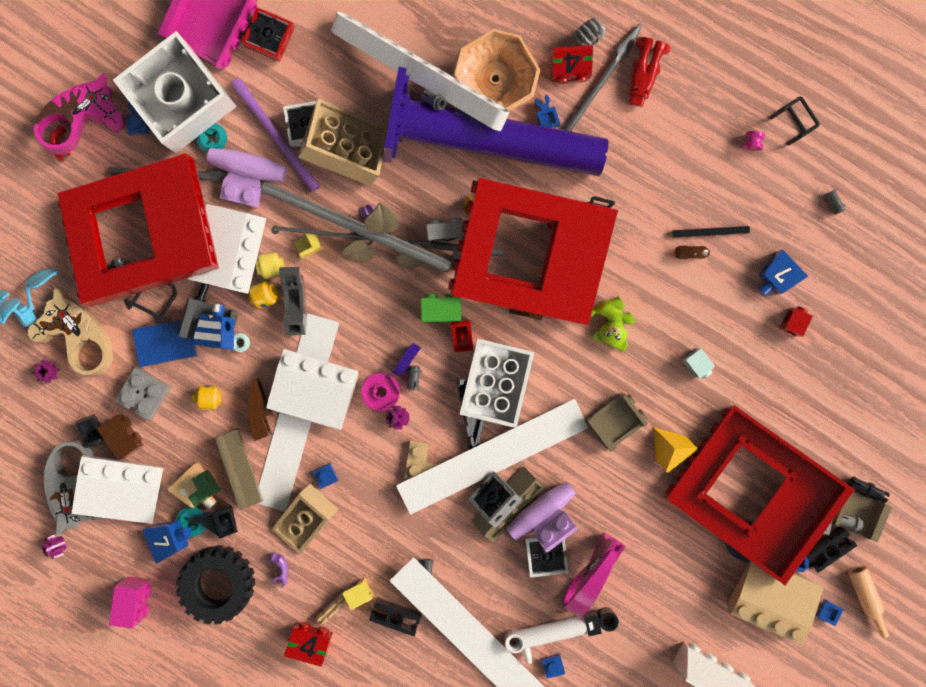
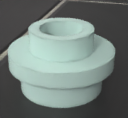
(237, 348)

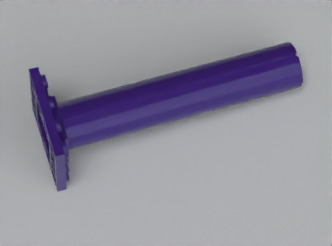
(515, 141)

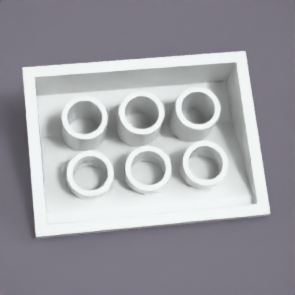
(236, 245)
(497, 383)
(312, 389)
(117, 489)
(705, 670)

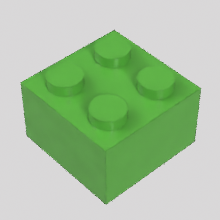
(440, 309)

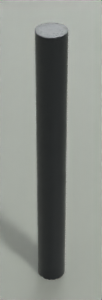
(710, 231)

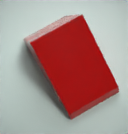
(462, 336)

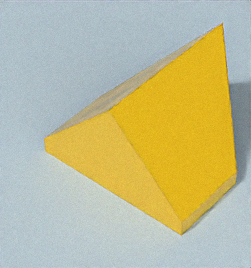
(671, 448)

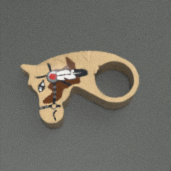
(78, 326)

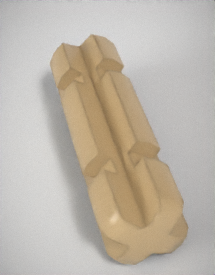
(331, 609)

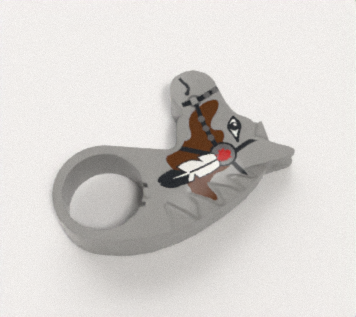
(61, 488)

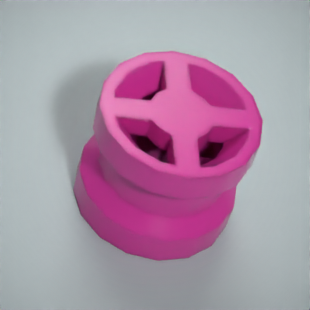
(754, 140)

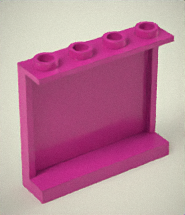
(209, 26)

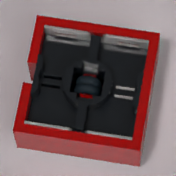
(268, 34)

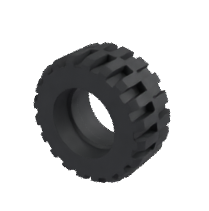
(198, 602)

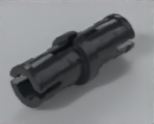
(869, 489)

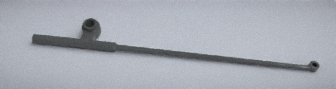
(436, 245)

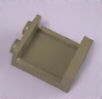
(617, 420)

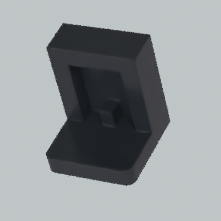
(88, 429)

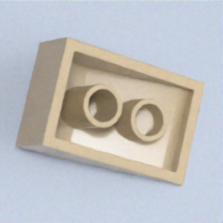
(304, 519)

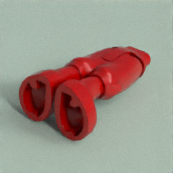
(643, 73)

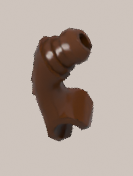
(691, 252)

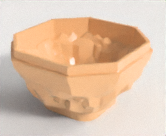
(499, 57)

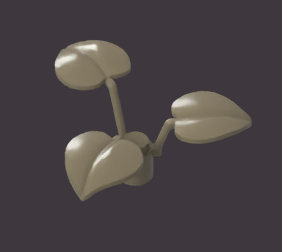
(379, 220)

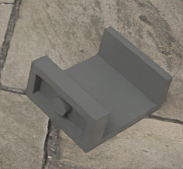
(191, 314)

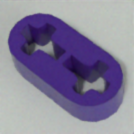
(406, 359)

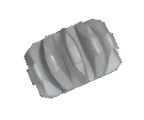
(589, 33)

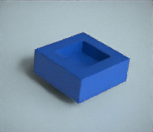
(325, 475)
(829, 612)
(553, 666)

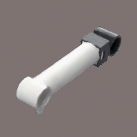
(560, 630)

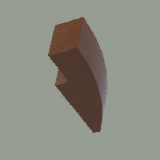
(257, 411)

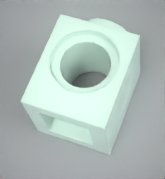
(698, 363)

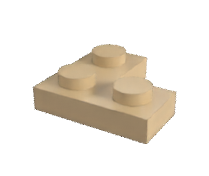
(417, 459)

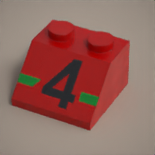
(571, 64)
(308, 644)

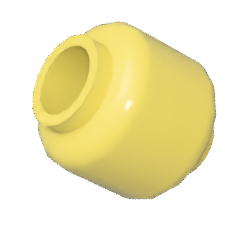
(269, 265)

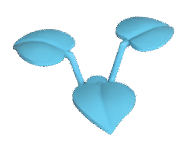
(23, 312)

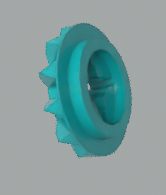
(221, 136)
(189, 512)

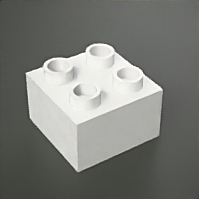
(174, 92)

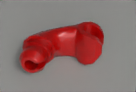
(55, 138)

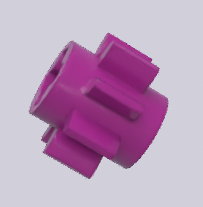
(40, 371)
(397, 417)
(53, 546)

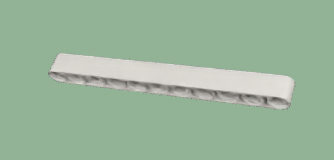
(420, 71)

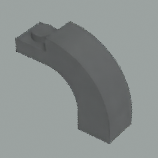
(294, 301)

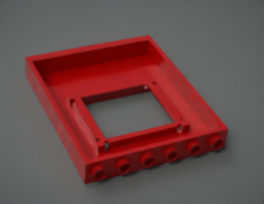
(174, 220)
(571, 262)
(792, 517)

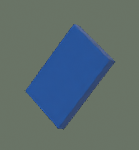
(161, 344)

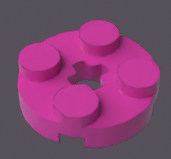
(378, 402)

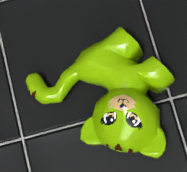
(613, 332)

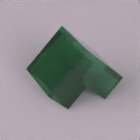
(206, 488)

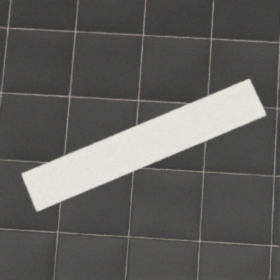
(292, 432)
(492, 456)
(461, 627)

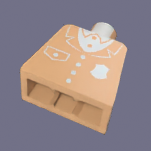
(185, 487)

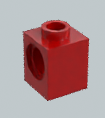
(796, 321)

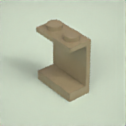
(870, 511)

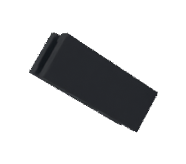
(836, 552)
(397, 625)

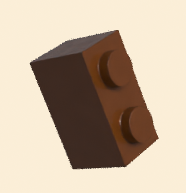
(120, 436)

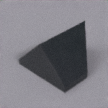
(218, 520)

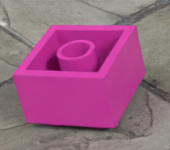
(130, 602)

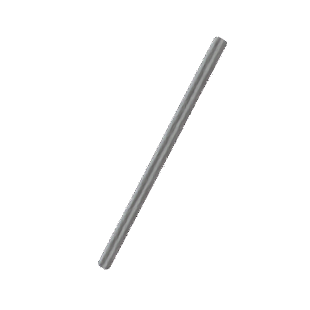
(356, 226)

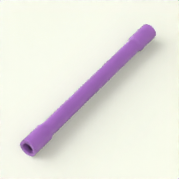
(305, 175)

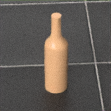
(868, 597)

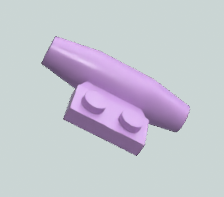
(244, 174)
(546, 518)

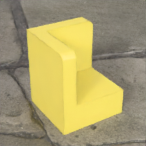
(308, 245)
(358, 594)

